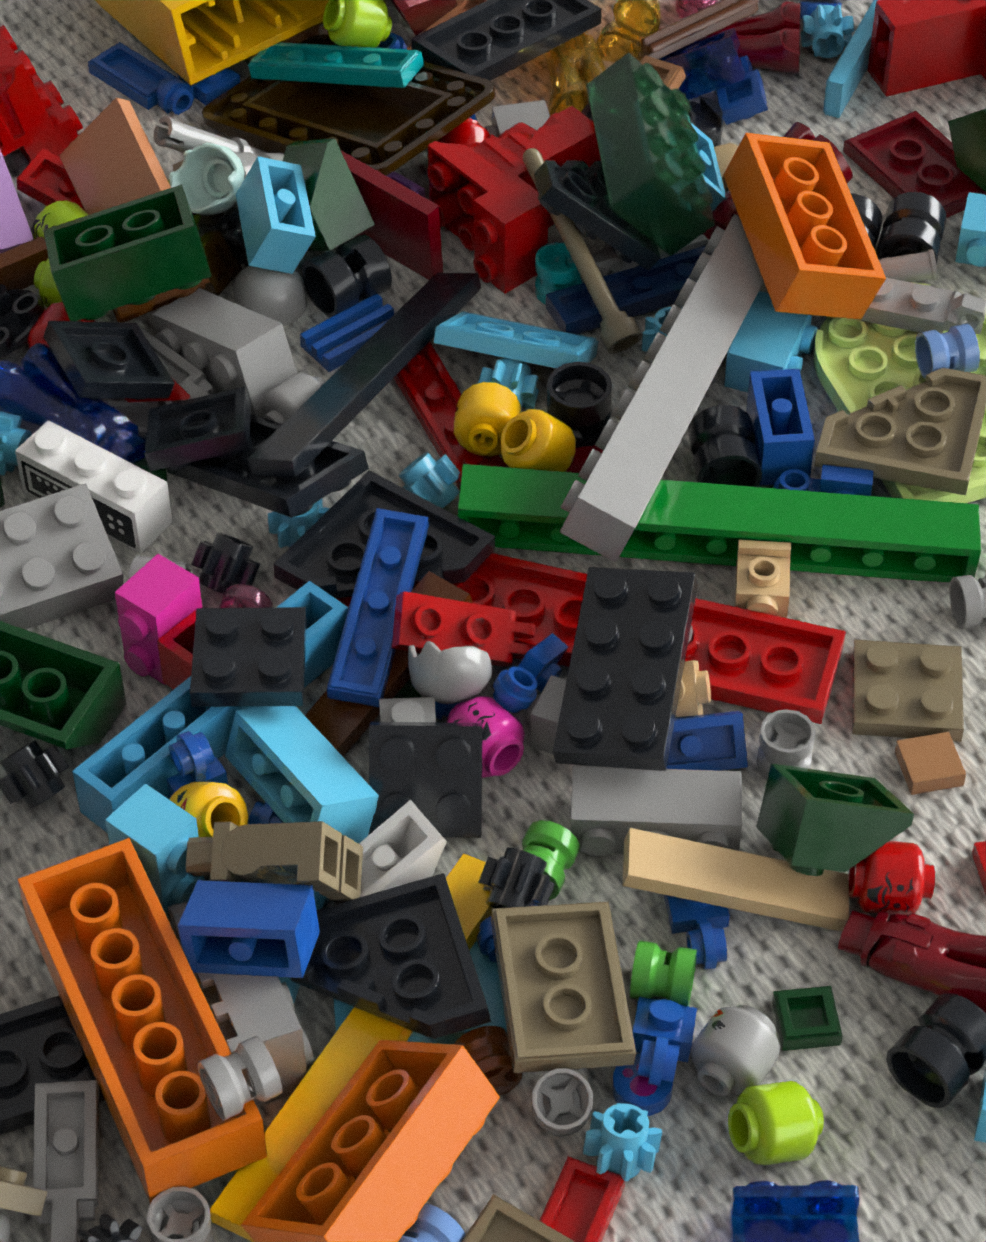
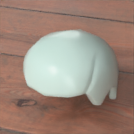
(209, 178)

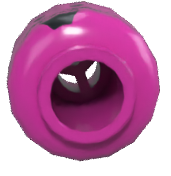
(501, 733)

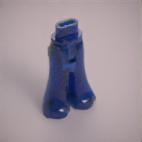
(43, 393)

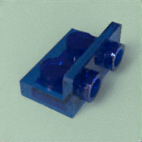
(709, 63)
(794, 1212)

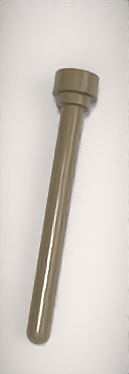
(618, 329)

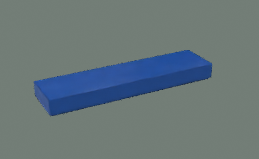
(386, 570)

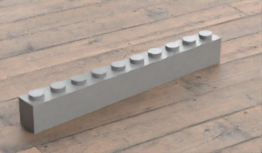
(666, 395)

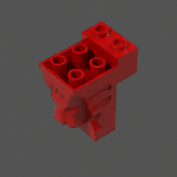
(926, 43)
(29, 108)
(492, 199)

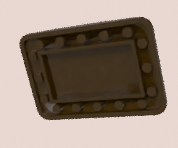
(368, 122)

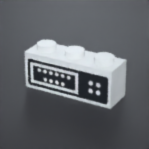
(127, 498)

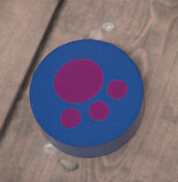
(635, 1090)

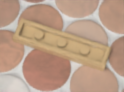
(734, 880)

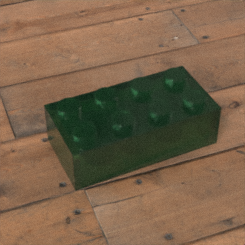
(650, 154)

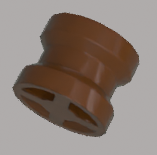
(491, 1053)

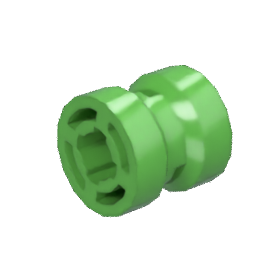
(555, 846)
(663, 973)

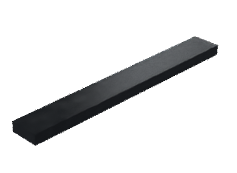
(363, 376)

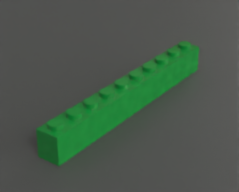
(707, 521)

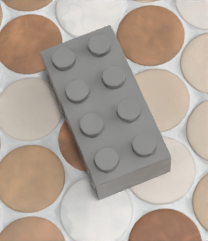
(54, 559)

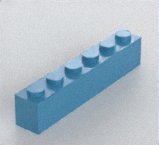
(142, 749)

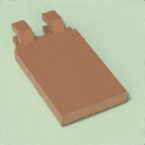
(113, 160)

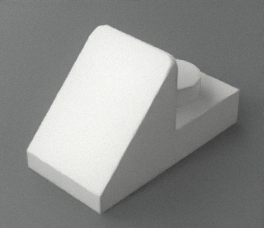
(400, 851)

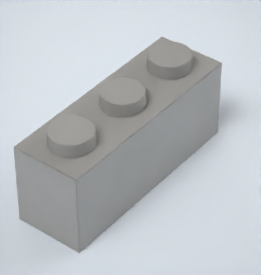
(672, 802)

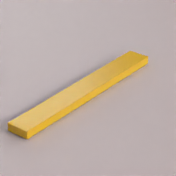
(335, 1068)

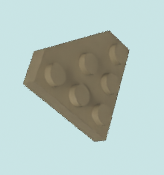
(912, 434)

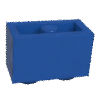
(780, 422)
(249, 928)

